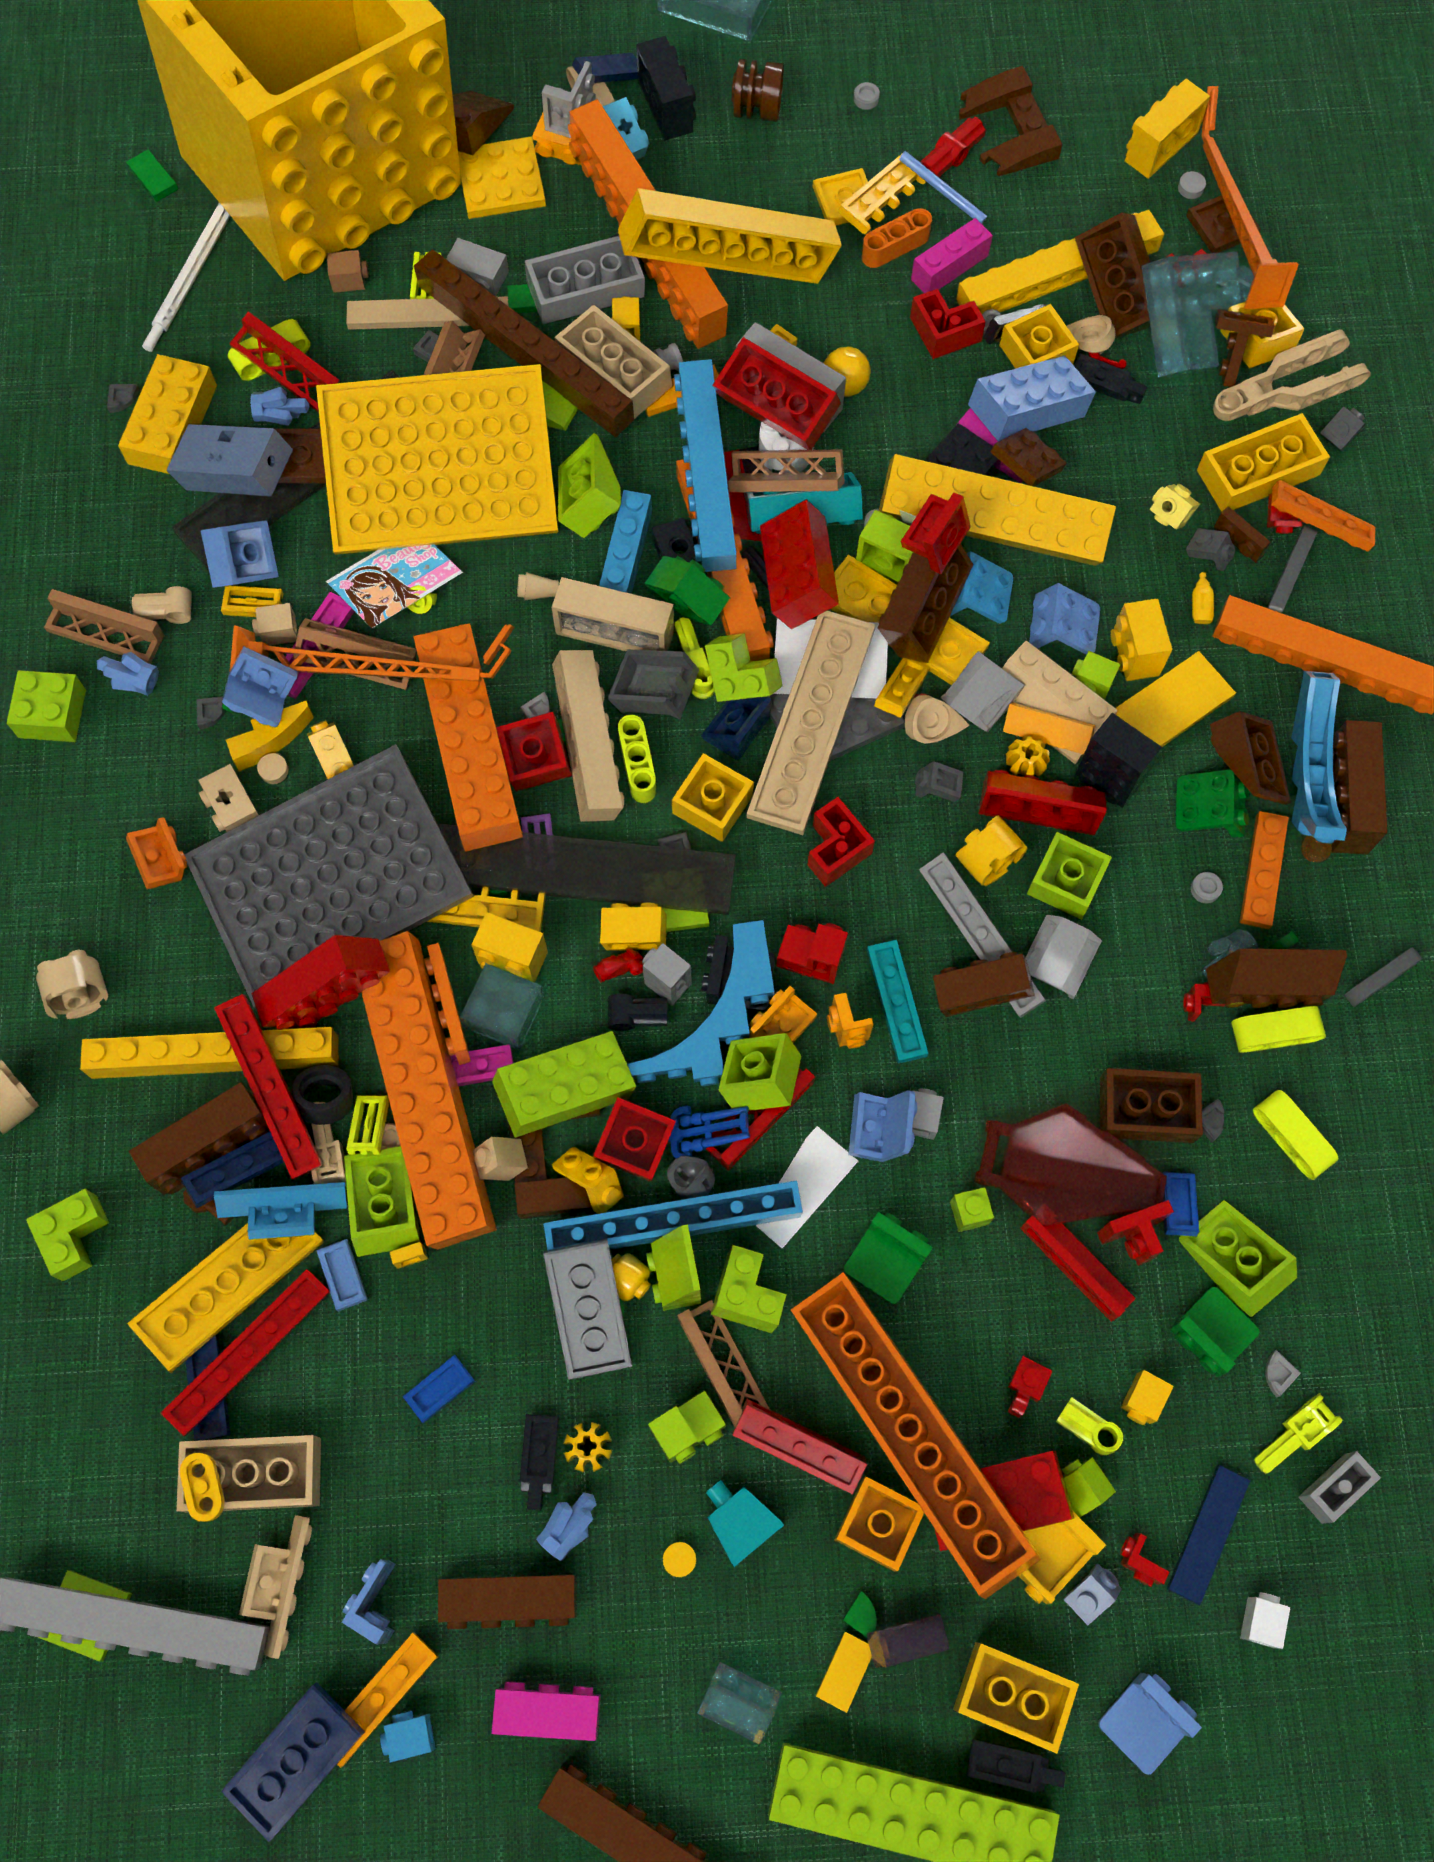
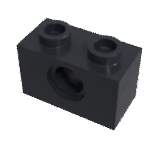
(674, 537)

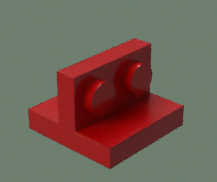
(938, 530)
(1138, 1229)

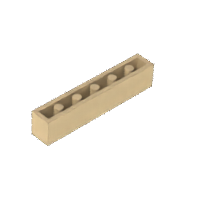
(587, 735)

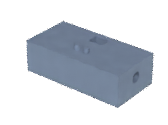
(230, 459)

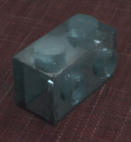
(739, 1703)

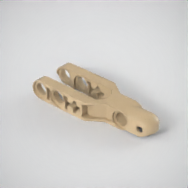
(1257, 392)

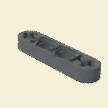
(1292, 569)

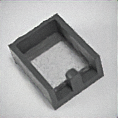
(654, 682)

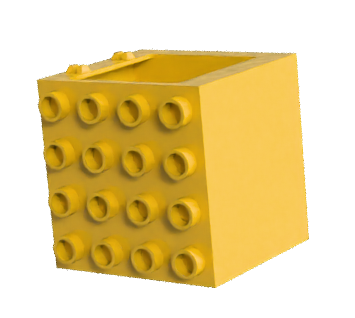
(309, 114)

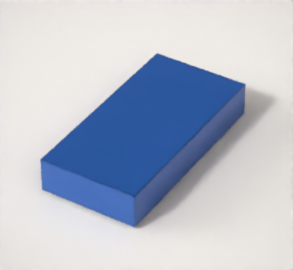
(1181, 1193)
(439, 1389)

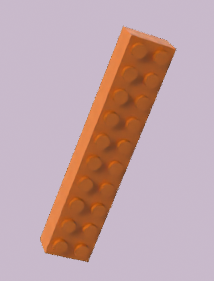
(616, 178)
(426, 1099)
(916, 1437)

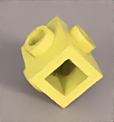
(1173, 505)

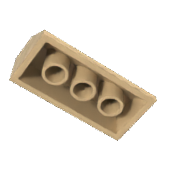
(1055, 691)

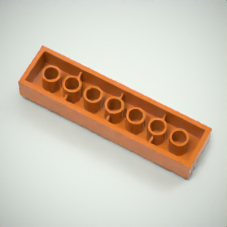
(468, 742)

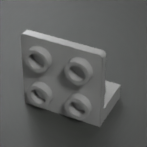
(559, 102)

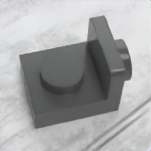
(939, 781)

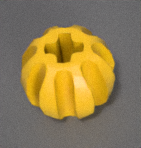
(1027, 748)
(594, 1454)

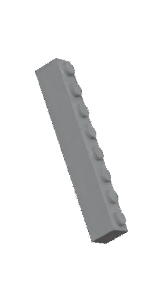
(132, 1624)

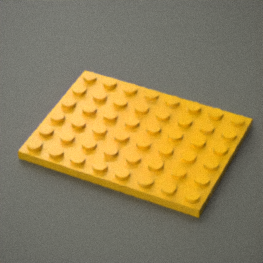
(437, 459)

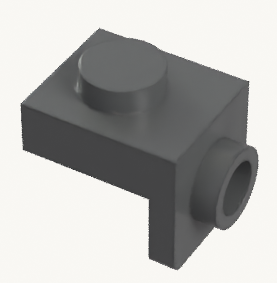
(1344, 427)
(1212, 546)

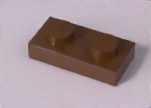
(1242, 534)

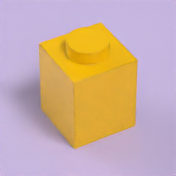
(627, 314)
(1146, 1398)

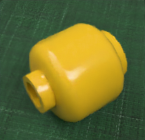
(630, 1276)

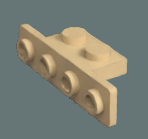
(272, 1584)

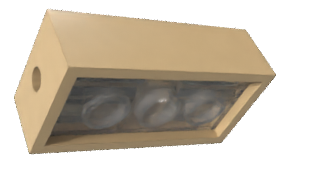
(612, 617)

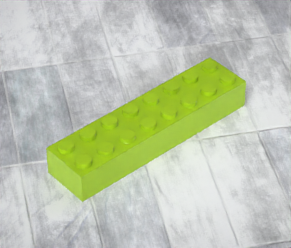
(906, 1811)

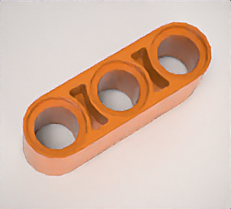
(896, 237)

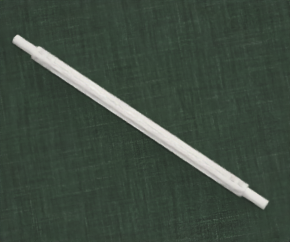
(187, 276)

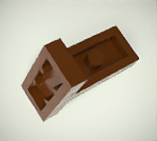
(1242, 325)

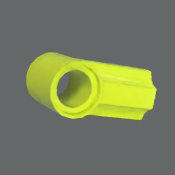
(1086, 1426)

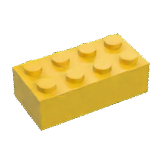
(171, 399)
(1254, 463)

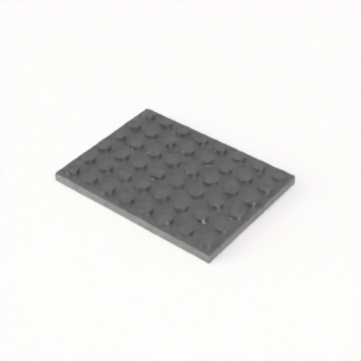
(330, 862)

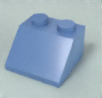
(239, 553)

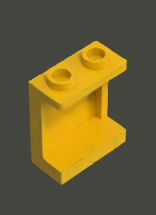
(1064, 1551)

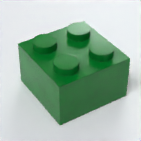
(688, 589)

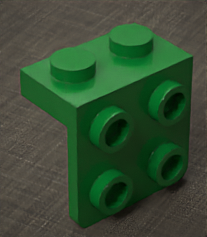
(1212, 802)
(887, 1258)
(1215, 1331)

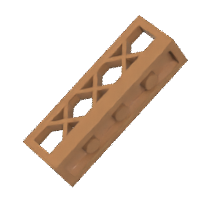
(452, 350)
(789, 481)
(103, 616)
(356, 643)
(711, 1365)

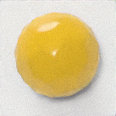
(852, 365)

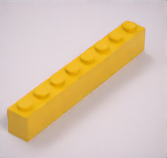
(1041, 272)
(201, 1053)

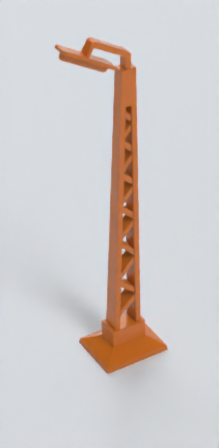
(1271, 279)
(246, 638)

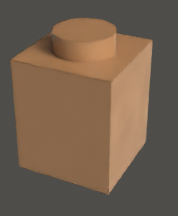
(347, 271)

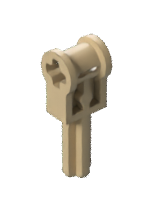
(331, 1155)

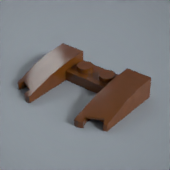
(1037, 140)
(544, 1196)

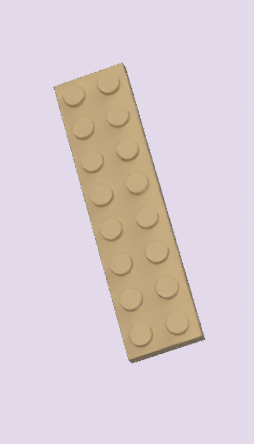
(811, 722)

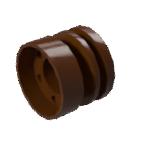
(758, 90)

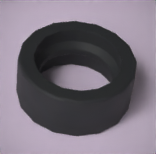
(321, 1076)

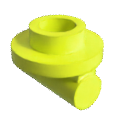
(425, 603)

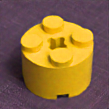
(991, 851)

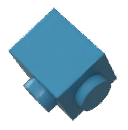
(407, 1736)

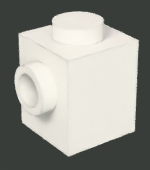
(1265, 1621)

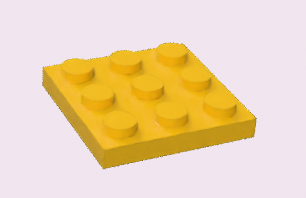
(501, 178)

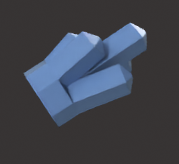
(275, 407)
(130, 674)
(567, 1526)

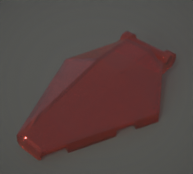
(1068, 1169)

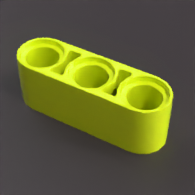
(288, 330)
(637, 746)
(1278, 1029)
(1295, 1134)

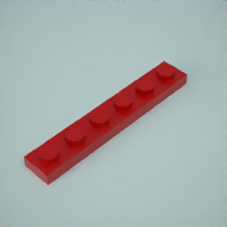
(268, 1086)
(244, 1353)

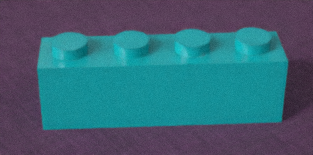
(836, 506)

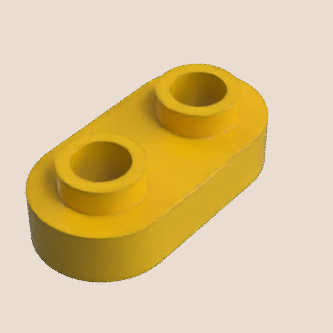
(199, 1488)

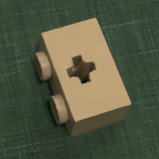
(220, 788)

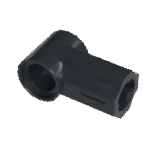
(627, 1012)

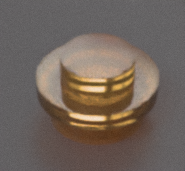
(1314, 850)

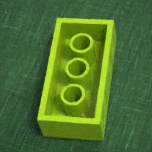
(563, 1083)

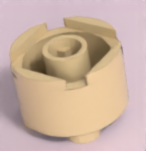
(71, 985)
(15, 1100)

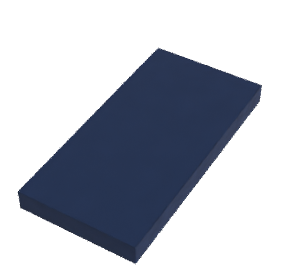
(292, 1762)

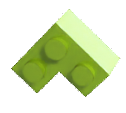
(735, 674)
(60, 1229)
(740, 1297)
(687, 1427)

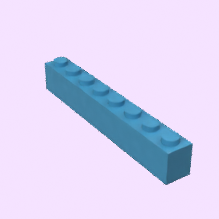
(707, 466)
(701, 1214)

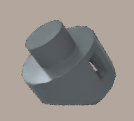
(695, 1179)

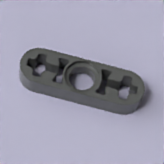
(1383, 977)

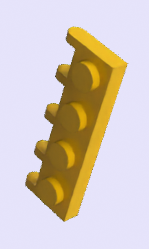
(877, 193)
(473, 910)

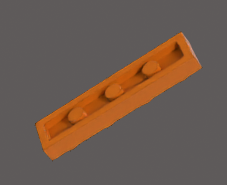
(1323, 515)
(1264, 870)
(449, 1015)

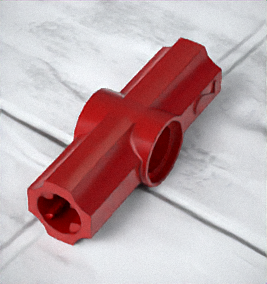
(954, 147)

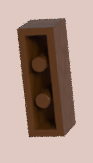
(983, 984)

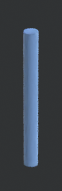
(942, 187)

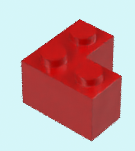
(944, 328)
(844, 842)
(813, 953)

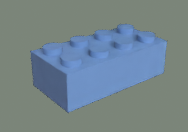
(1031, 397)

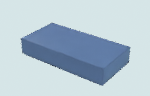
(342, 1275)

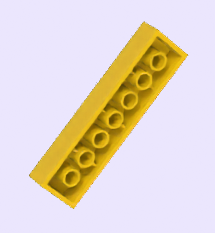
(728, 236)
(1004, 509)

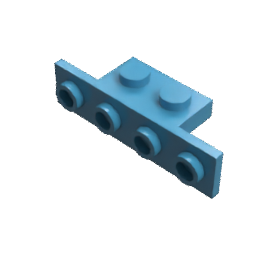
(280, 1210)

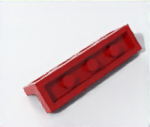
(287, 352)
(760, 1126)
(1080, 1267)
(800, 1446)

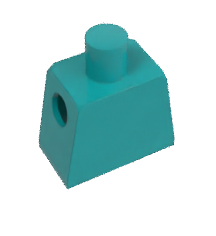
(740, 1521)

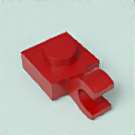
(1029, 1382)

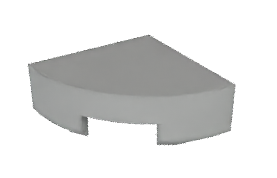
(536, 706)
(1279, 1373)

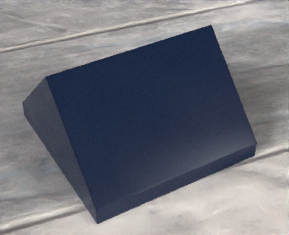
(738, 725)

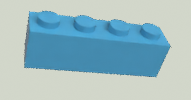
(627, 542)

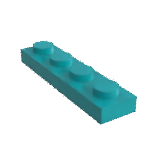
(897, 1001)

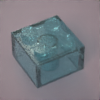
(502, 1006)

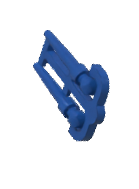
(706, 1118)

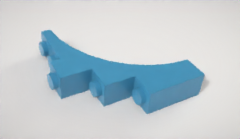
(1313, 732)
(728, 1021)

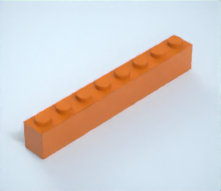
(741, 610)
(1322, 650)

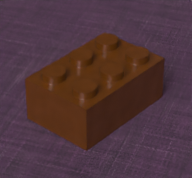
(1151, 1105)

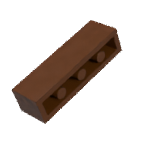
(507, 1599)

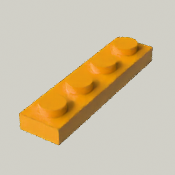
(389, 1687)

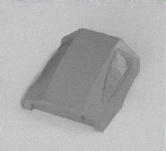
(982, 692)
(1062, 953)

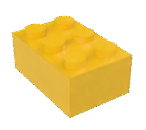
(1166, 127)
(1016, 1697)

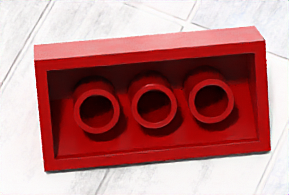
(1042, 802)

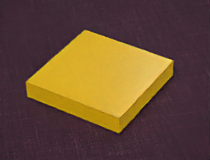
(835, 190)

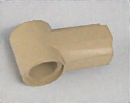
(172, 605)

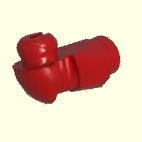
(618, 965)

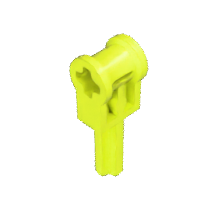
(691, 647)
(1303, 1428)

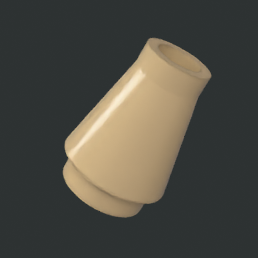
(536, 587)

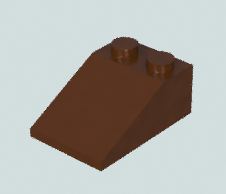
(477, 118)
(1252, 754)

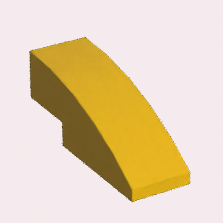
(264, 739)

